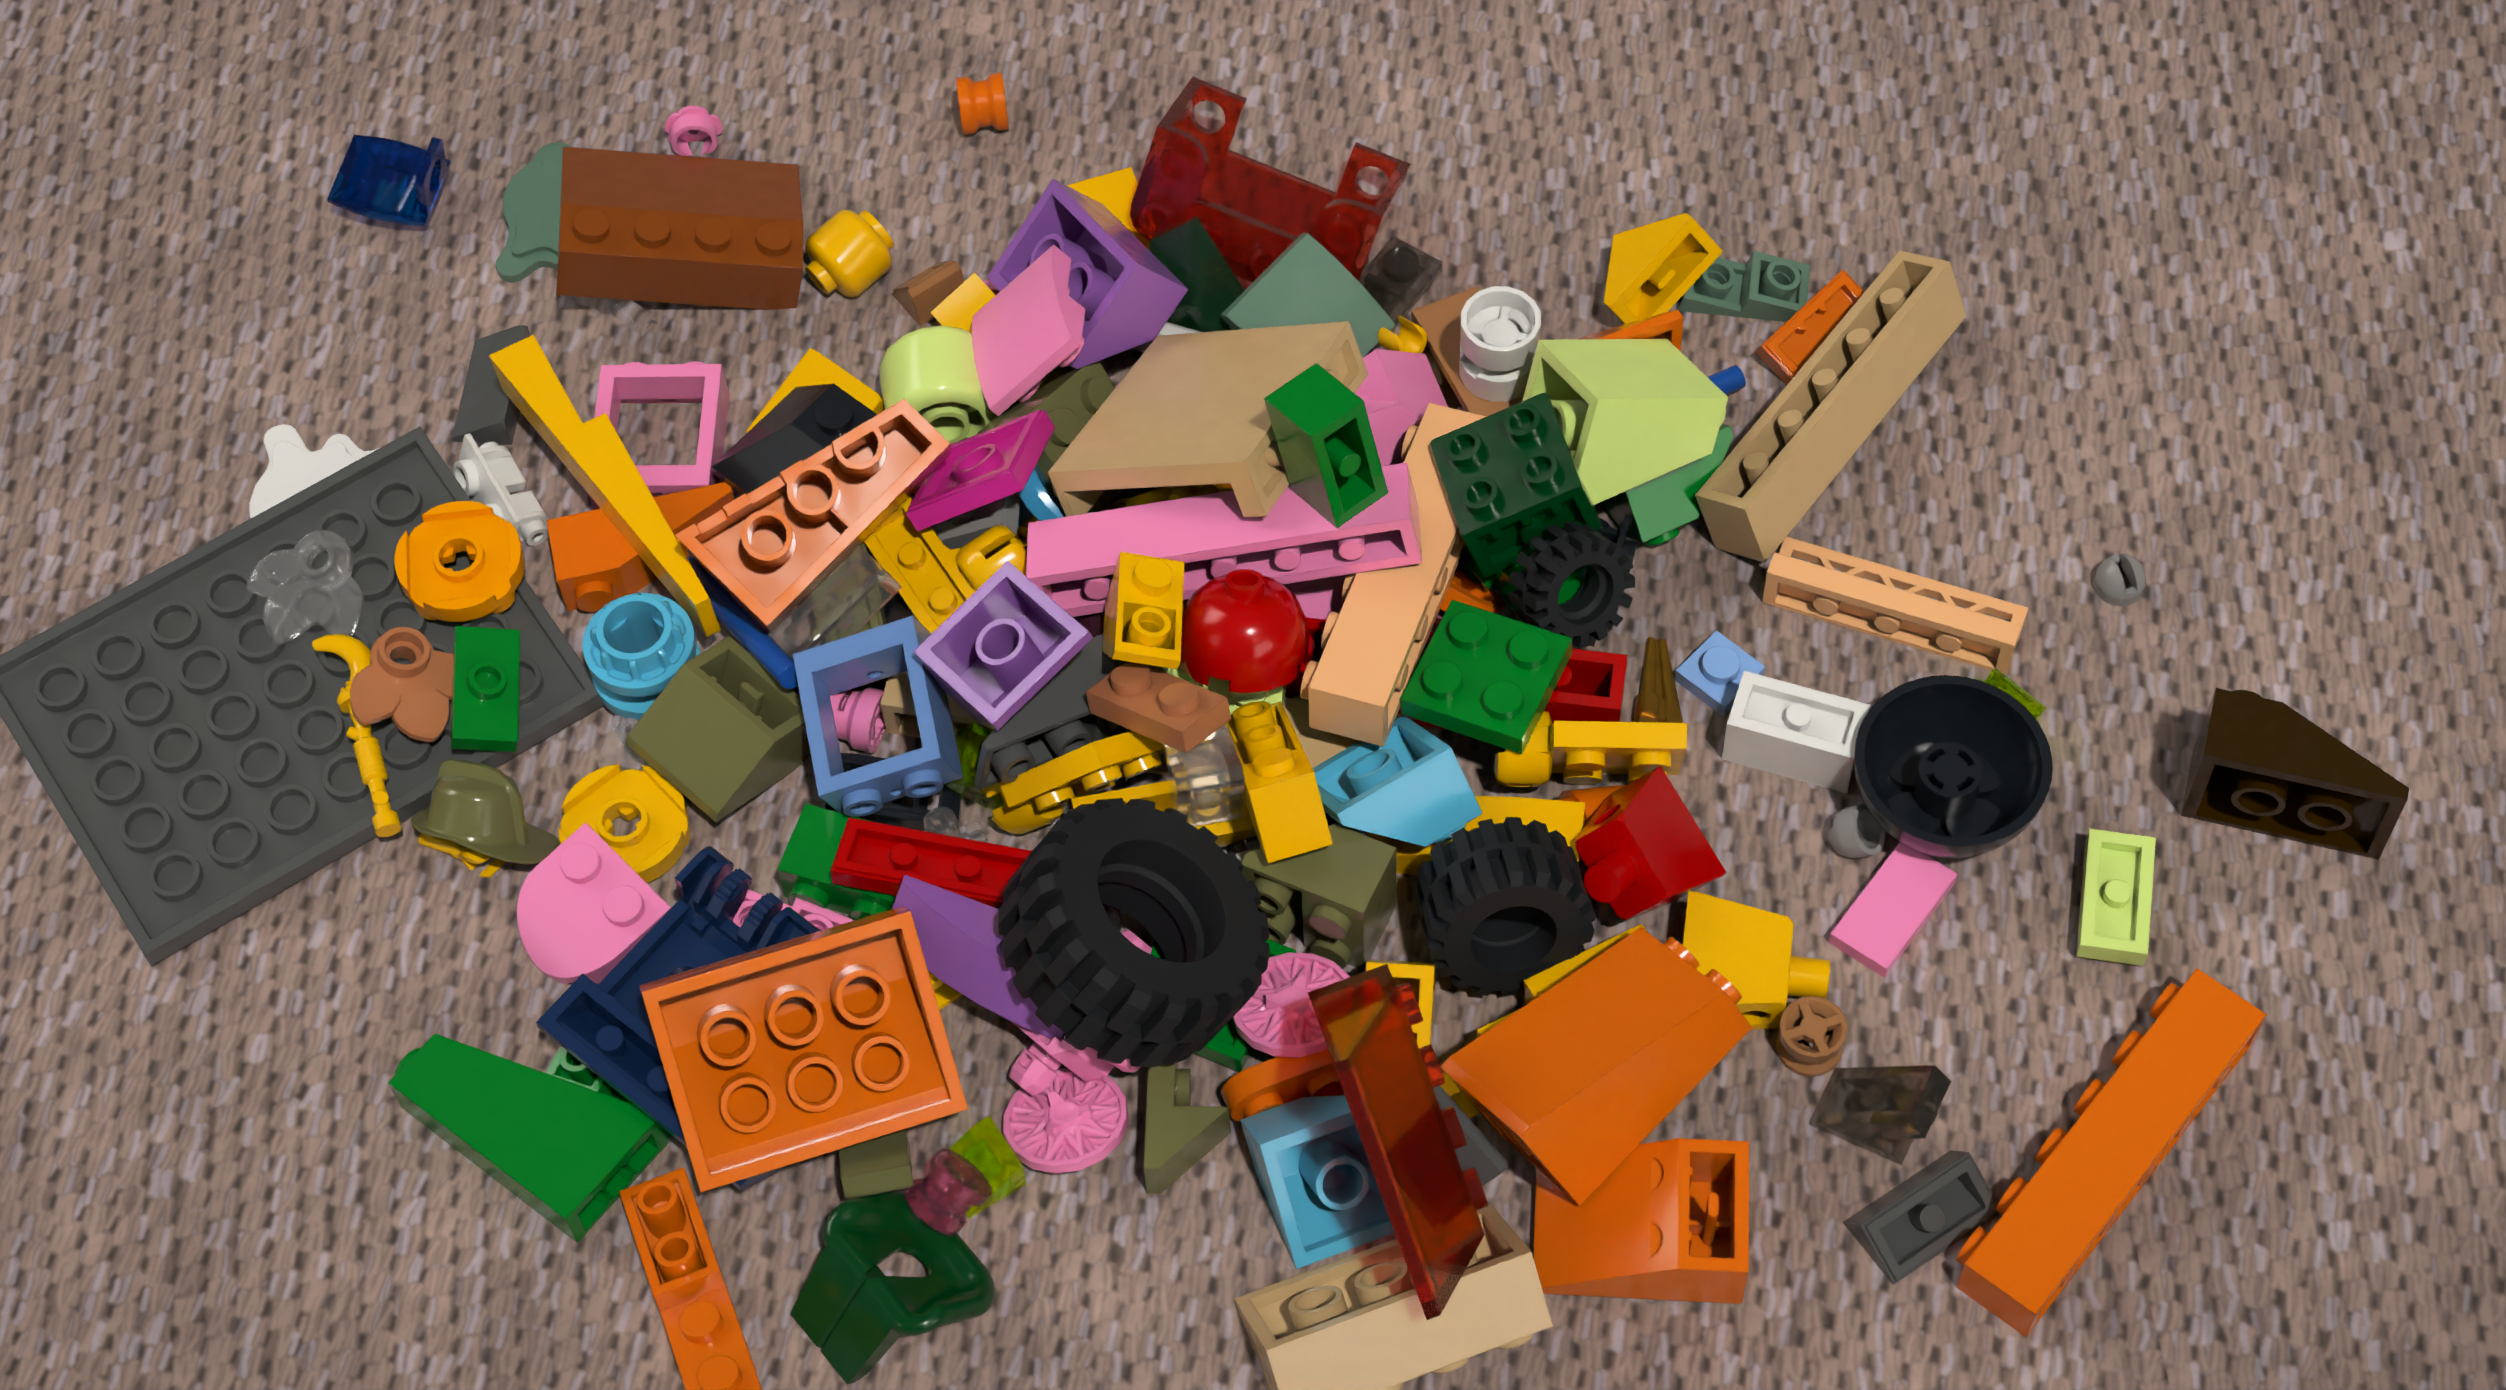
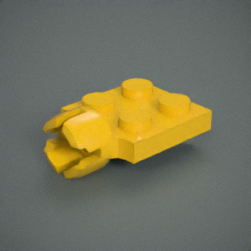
(1591, 749)
(1043, 792)

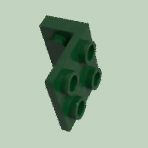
(1511, 482)

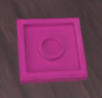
(982, 470)

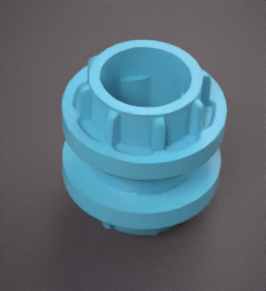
(636, 650)

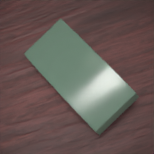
(1760, 289)

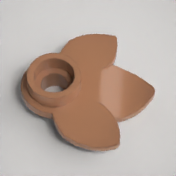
(409, 693)

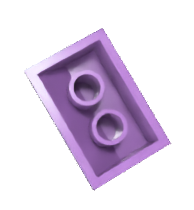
(1111, 272)

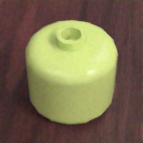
(938, 378)

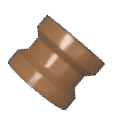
(1811, 1020)

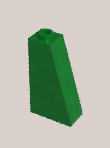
(530, 1131)

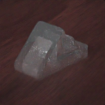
(1207, 780)

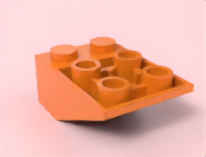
(1654, 1229)

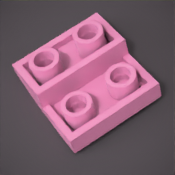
(1027, 331)

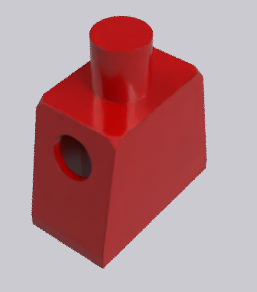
(1645, 848)

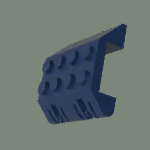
(609, 1022)

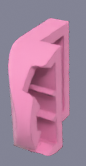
(584, 909)

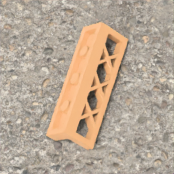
(1893, 612)

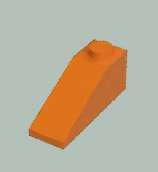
(600, 565)

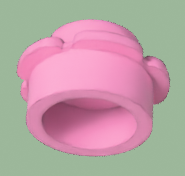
(690, 125)

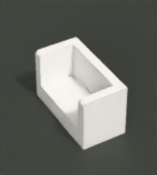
(1793, 731)

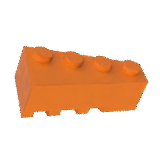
(806, 521)

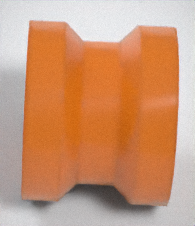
(982, 103)

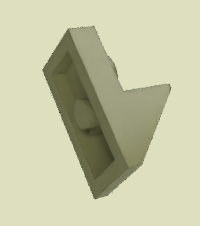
(1175, 1130)

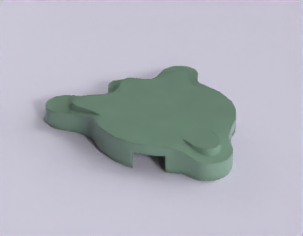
(532, 216)

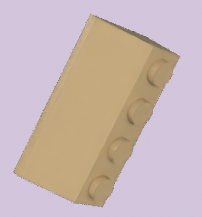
(1364, 1325)

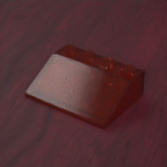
(1403, 1129)

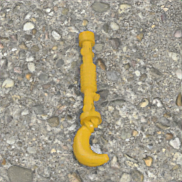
(366, 747)

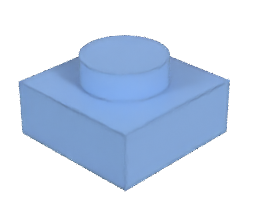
(1716, 672)

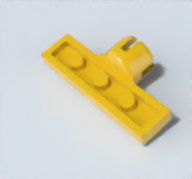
(932, 575)

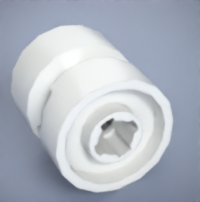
(1498, 342)

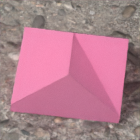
(1396, 397)

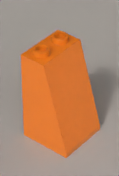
(1600, 1058)

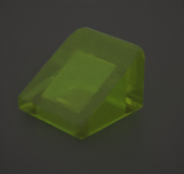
(994, 1158)

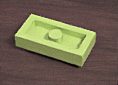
(2116, 897)

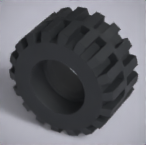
(1502, 905)

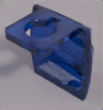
(390, 179)

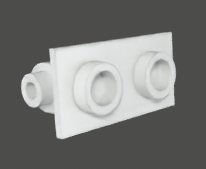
(489, 477)

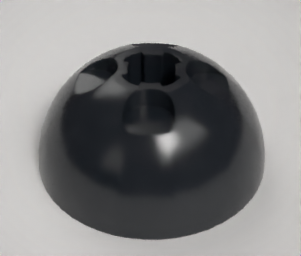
(1969, 743)

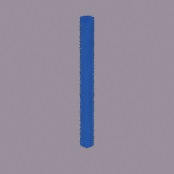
(747, 631)

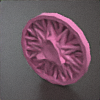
(1280, 1012)
(1066, 1123)

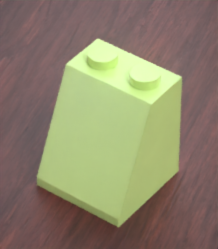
(1627, 408)

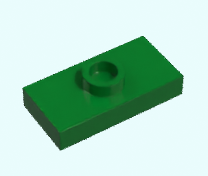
(485, 689)

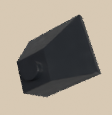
(789, 433)

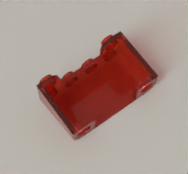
(1251, 206)

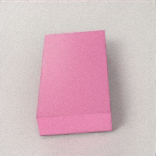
(1892, 908)

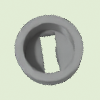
(2111, 580)
(1855, 833)

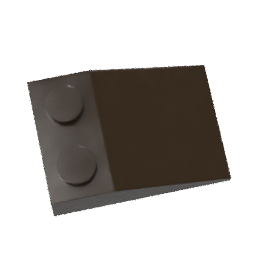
(2288, 778)

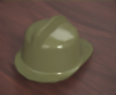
(484, 813)

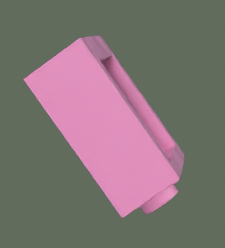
(671, 384)

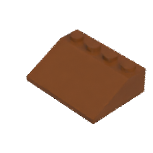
(679, 229)

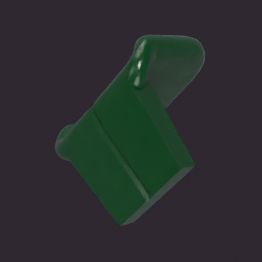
(861, 1312)

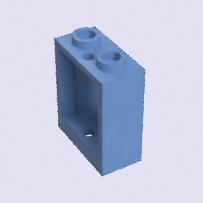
(860, 661)

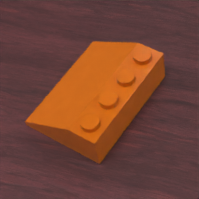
(803, 1047)

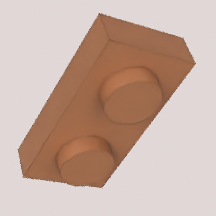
(1158, 705)

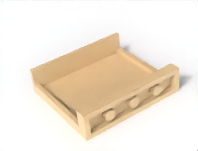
(1200, 414)

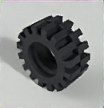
(1551, 565)

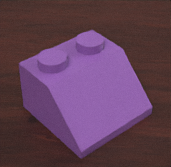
(1001, 646)

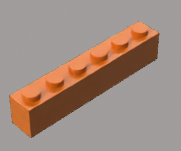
(2108, 1152)

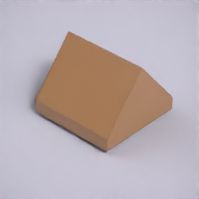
(929, 289)

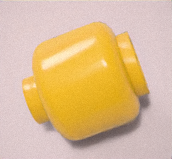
(848, 253)

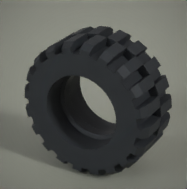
(1096, 979)

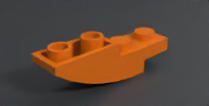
(689, 1285)

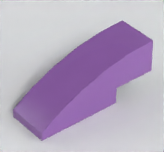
(965, 951)

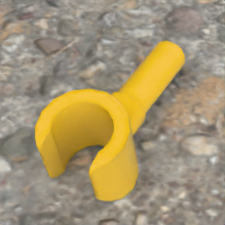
(1410, 339)
(467, 856)

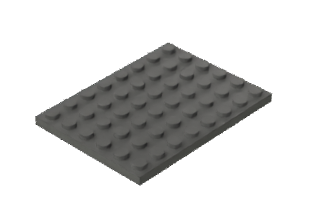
(220, 763)

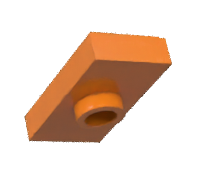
(1808, 328)

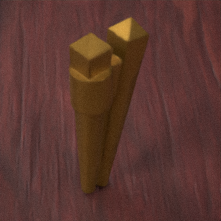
(1658, 691)

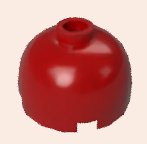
(1244, 633)

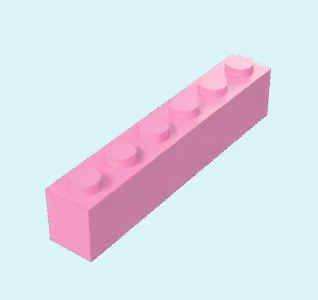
(1078, 554)

